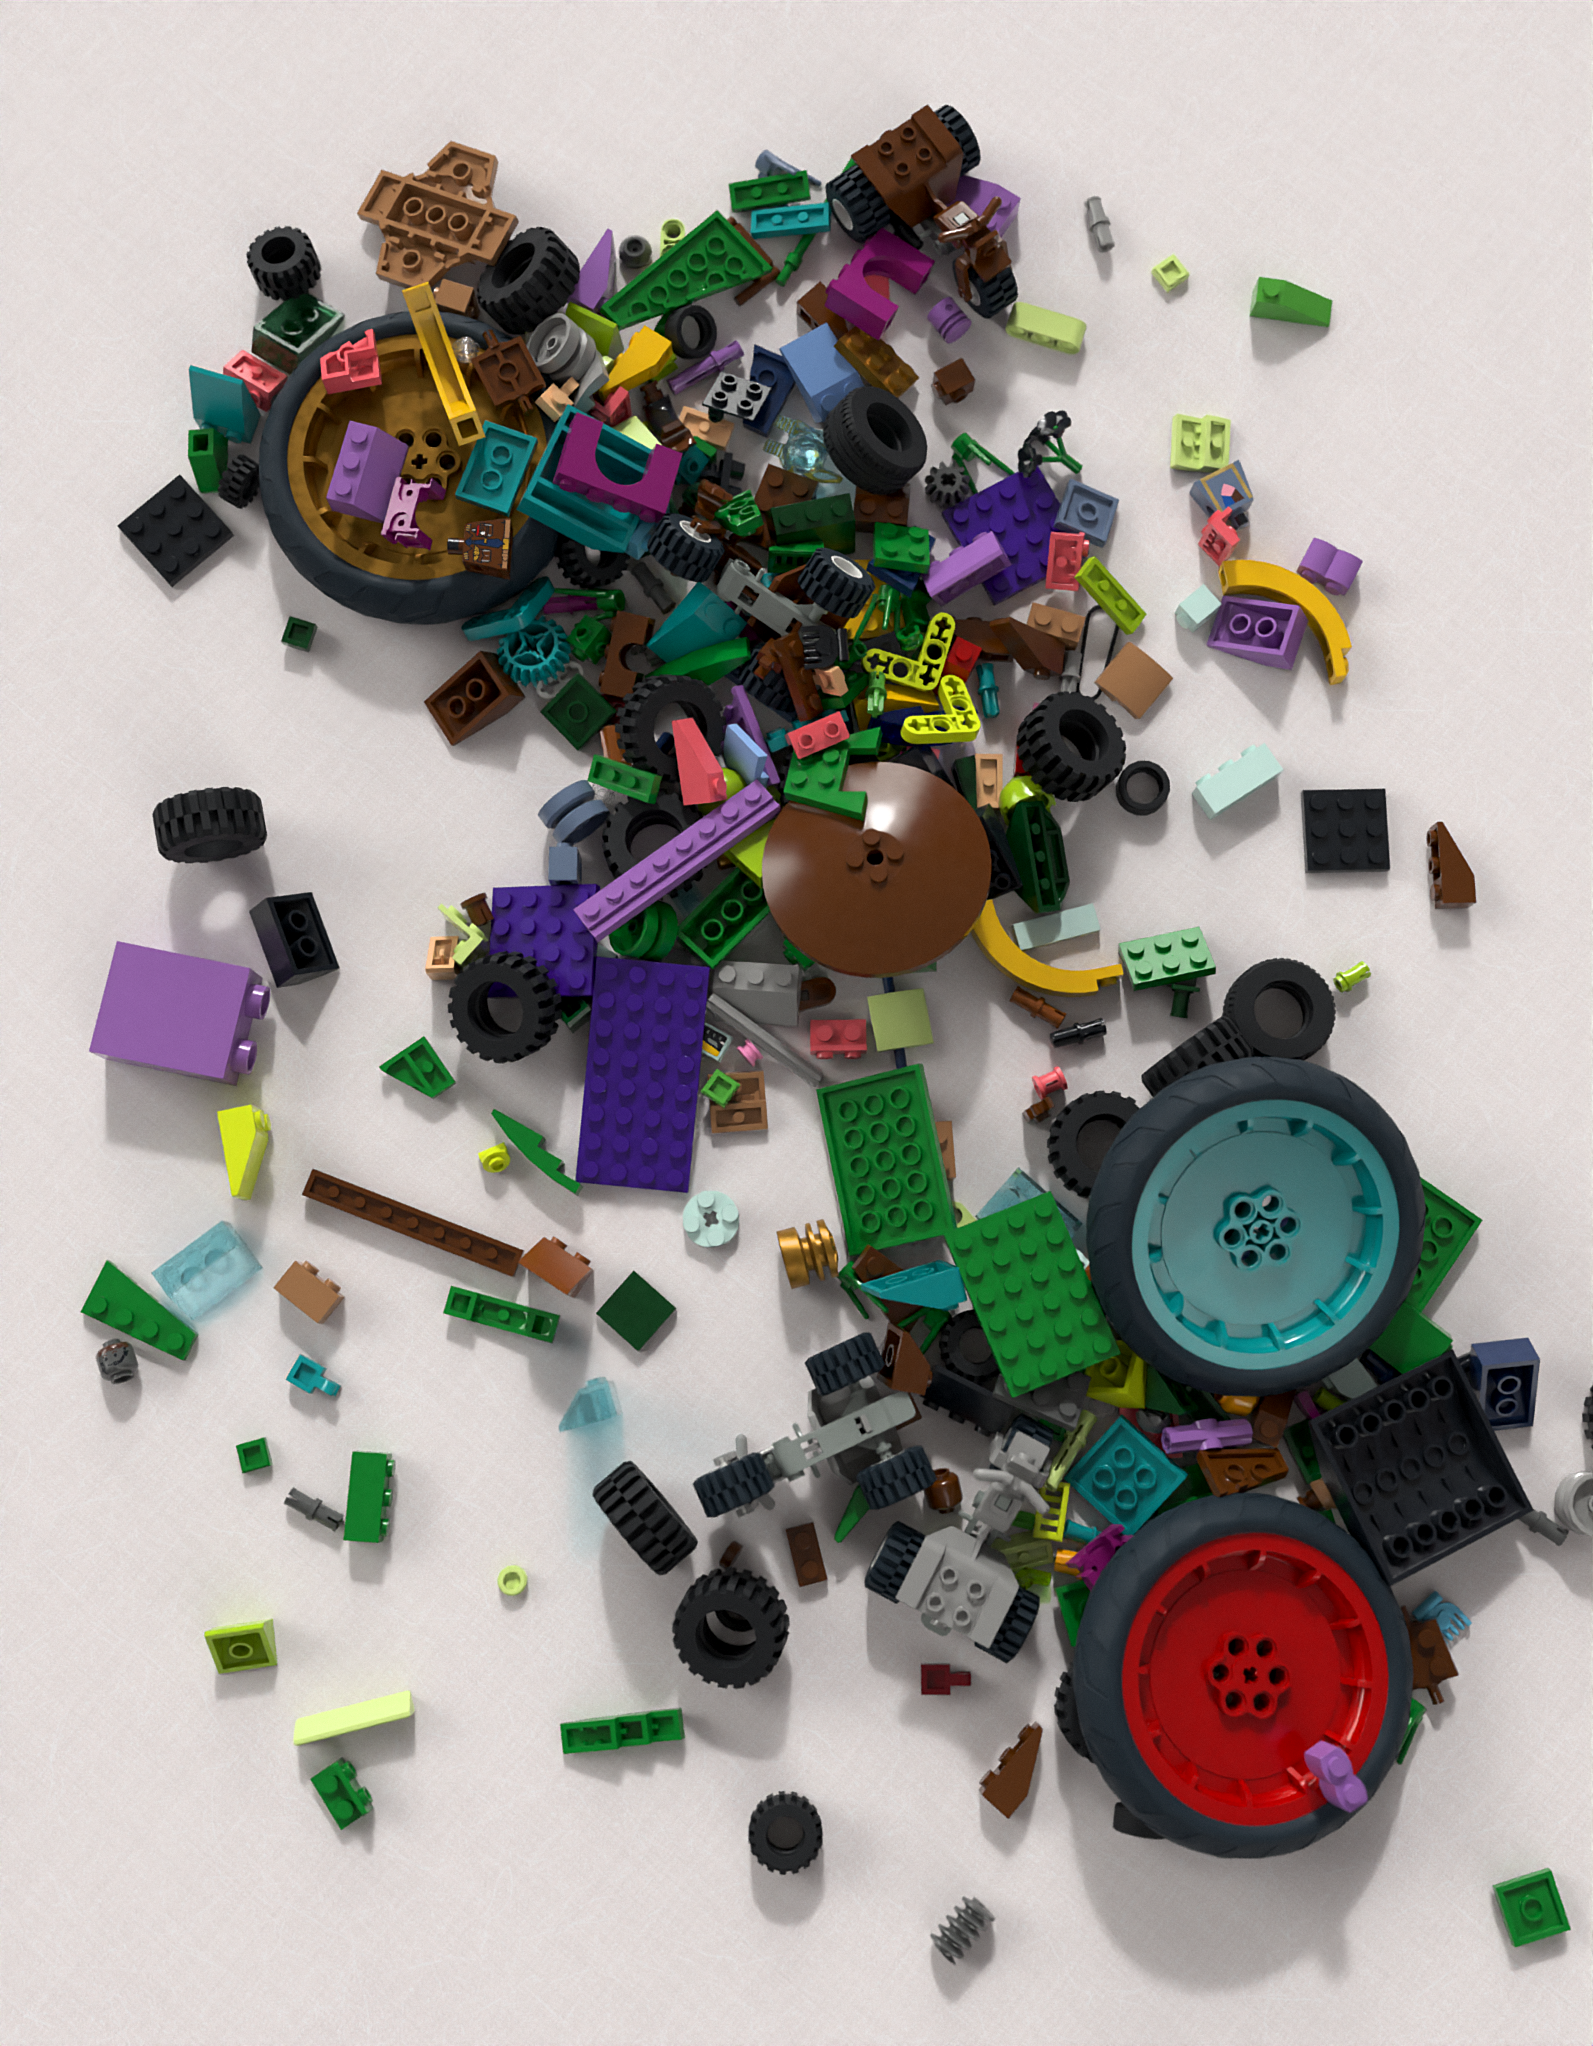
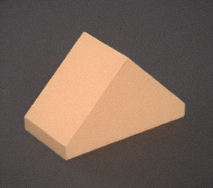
(439, 958)

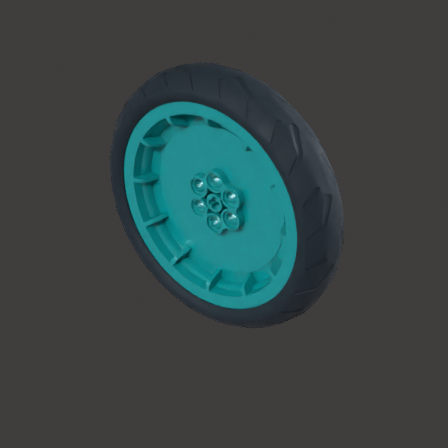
(1172, 1196)

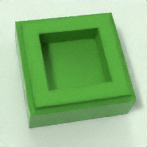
(720, 1088)

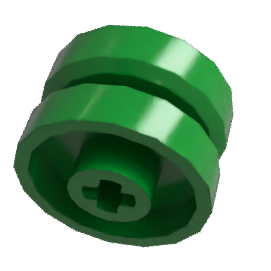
(647, 934)

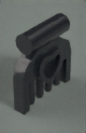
(828, 647)

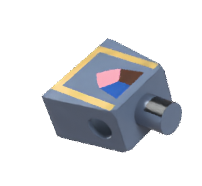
(1222, 490)

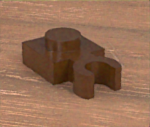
(1039, 1111)

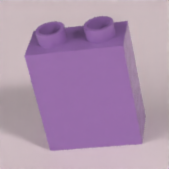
(179, 1014)

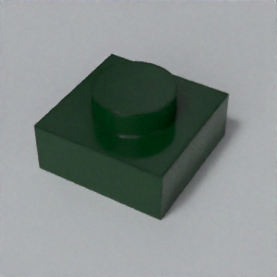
(299, 634)

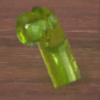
(1028, 1576)

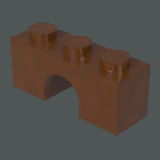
(627, 632)

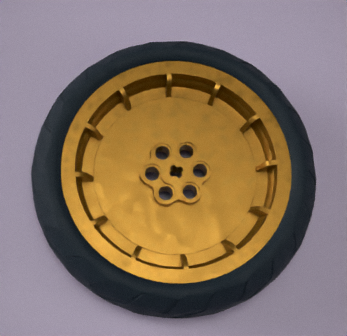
(347, 553)

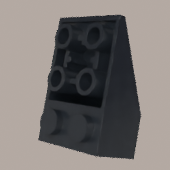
(1003, 866)

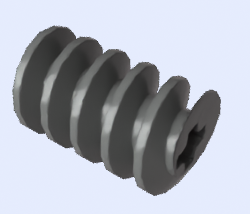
(961, 1928)

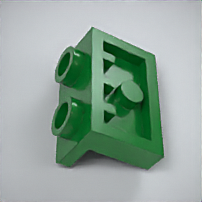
(342, 1792)

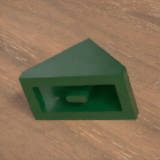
(574, 1012)
(1167, 1394)

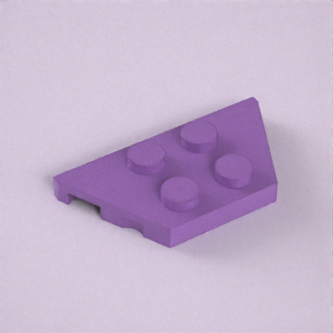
(742, 714)

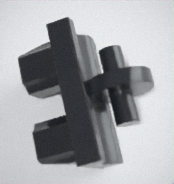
(727, 470)

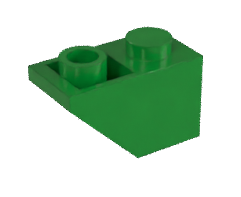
(207, 458)

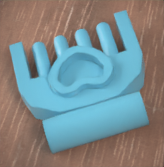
(1443, 1612)

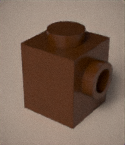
(953, 382)

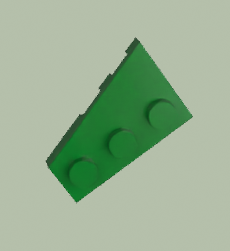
(740, 515)

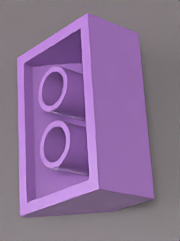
(366, 472)
(965, 568)

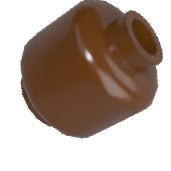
(944, 1492)

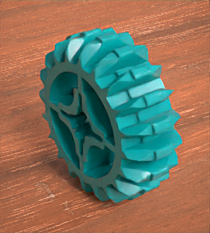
(528, 665)

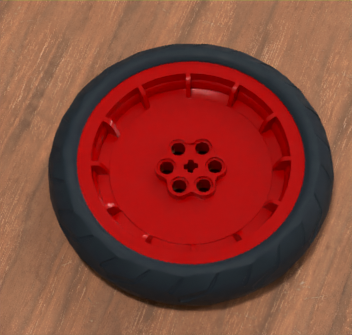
(1162, 1621)

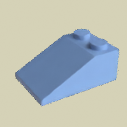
(820, 371)

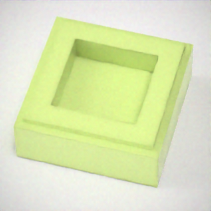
(1170, 273)

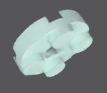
(715, 1234)

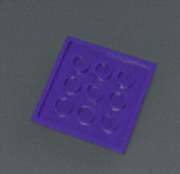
(1022, 519)
(544, 926)

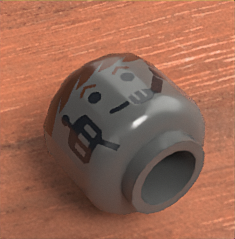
(117, 1361)

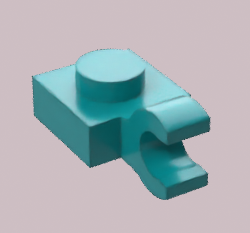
(309, 1375)

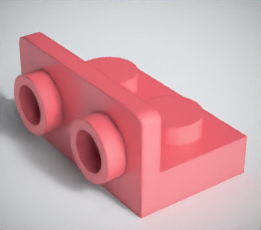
(260, 378)
(615, 410)
(1218, 538)
(1065, 560)
(818, 735)
(838, 1037)

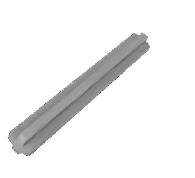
(764, 1040)

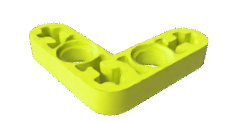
(915, 668)
(922, 728)

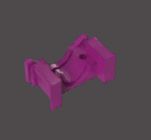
(400, 517)
(1097, 1554)

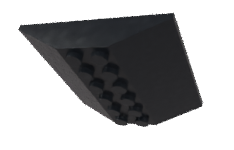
(1417, 1468)

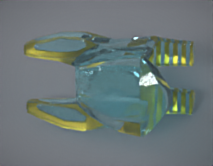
(803, 452)

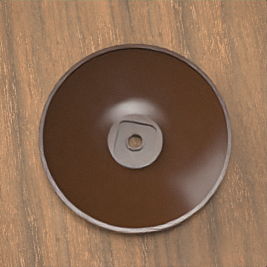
(886, 914)

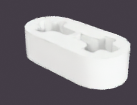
(574, 666)

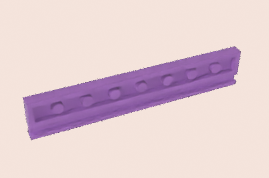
(677, 860)

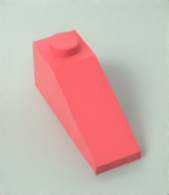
(698, 769)

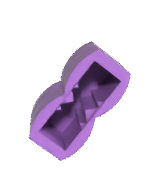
(1329, 567)
(1335, 1776)

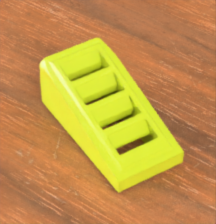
(1061, 1512)

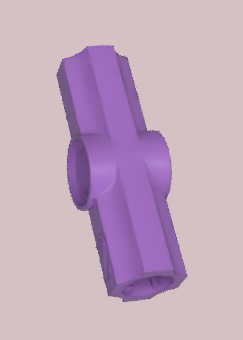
(1206, 1435)

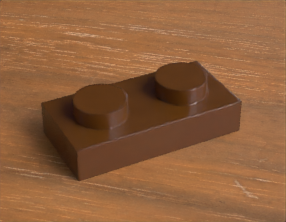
(806, 1554)

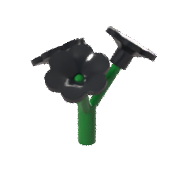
(1051, 425)

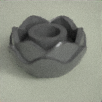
(635, 259)
(1153, 1420)

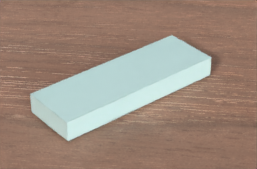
(1056, 927)

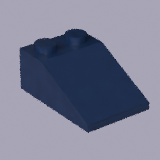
(1506, 1381)

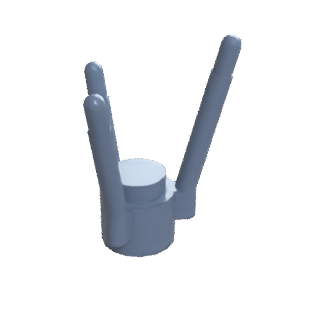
(772, 165)

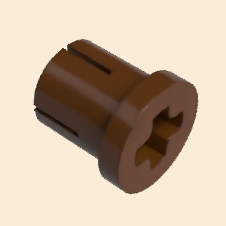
(478, 910)

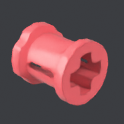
(1043, 1089)

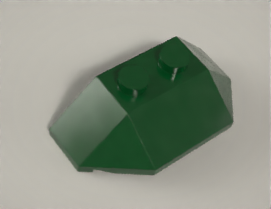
(1039, 856)

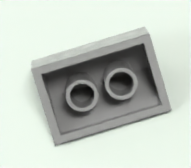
(760, 991)

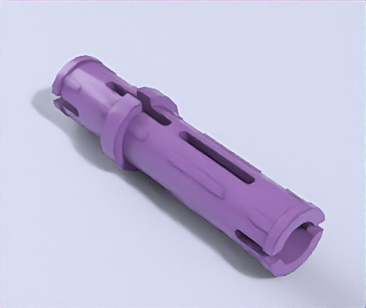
(702, 369)

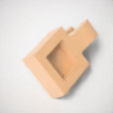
(555, 400)
(831, 680)

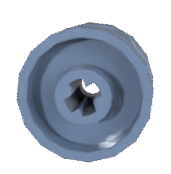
(574, 813)

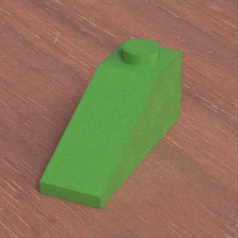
(1289, 303)

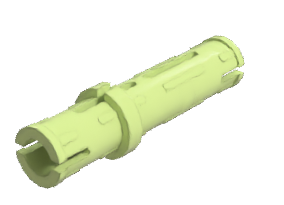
(1069, 1449)

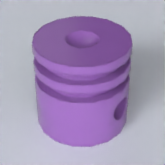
(949, 320)

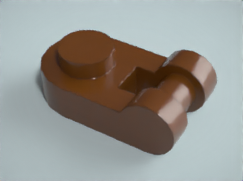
(820, 993)

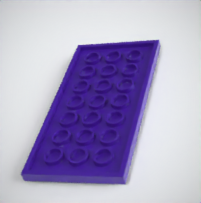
(642, 1074)

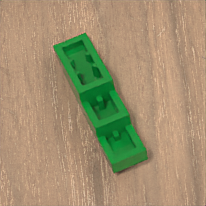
(709, 662)
(530, 1145)
(622, 1730)

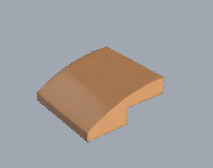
(1133, 680)
(745, 1109)

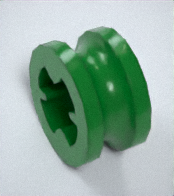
(910, 637)

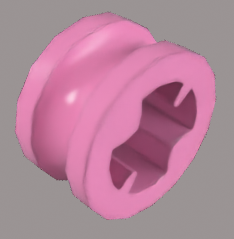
(750, 1052)

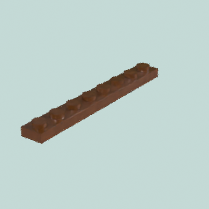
(413, 1222)

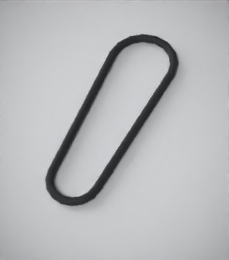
(1084, 644)

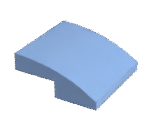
(744, 755)

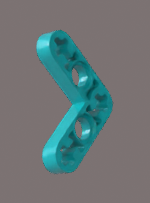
(511, 619)

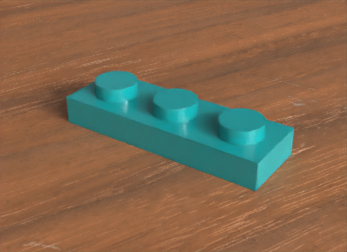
(791, 221)

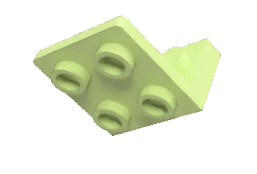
(474, 947)

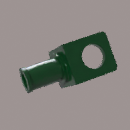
(1181, 997)

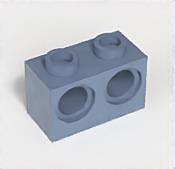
(565, 865)

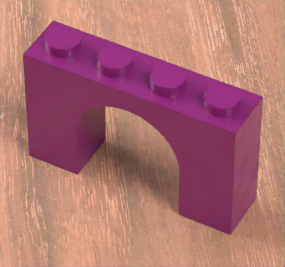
(883, 256)
(580, 474)

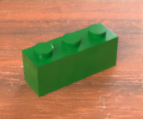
(369, 1496)

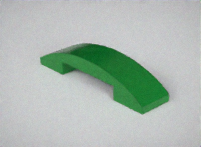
(501, 1314)

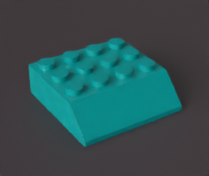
(573, 514)

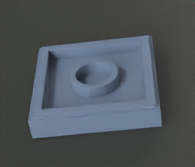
(1087, 512)

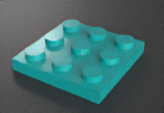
(1125, 1476)

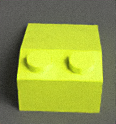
(244, 1145)

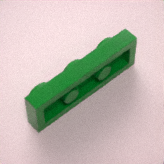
(769, 191)
(624, 779)

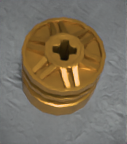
(808, 1253)

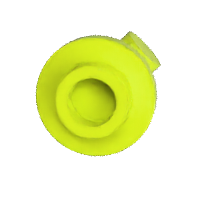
(495, 1158)

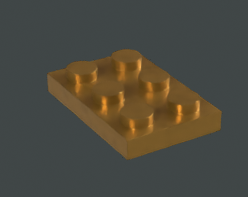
(876, 362)

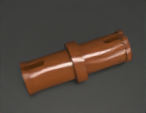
(1037, 1007)

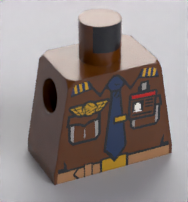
(485, 547)

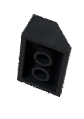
(293, 938)
(966, 1401)

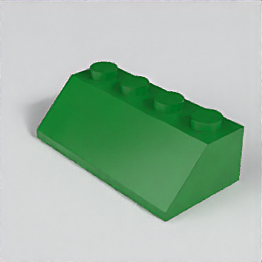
(723, 919)

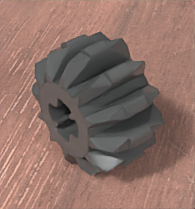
(947, 493)

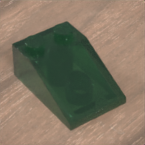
(294, 331)

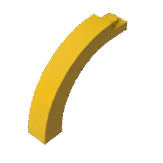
(443, 364)
(1289, 588)
(1031, 973)

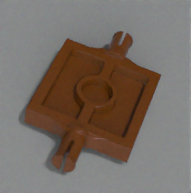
(508, 372)
(1429, 1656)

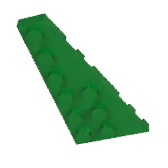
(695, 268)

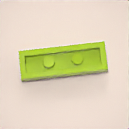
(1110, 595)

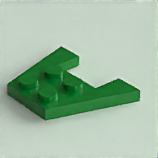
(821, 776)

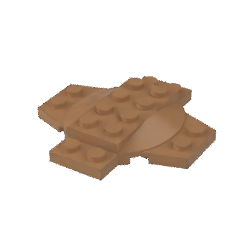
(438, 217)

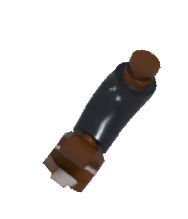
(663, 419)

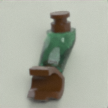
(703, 499)

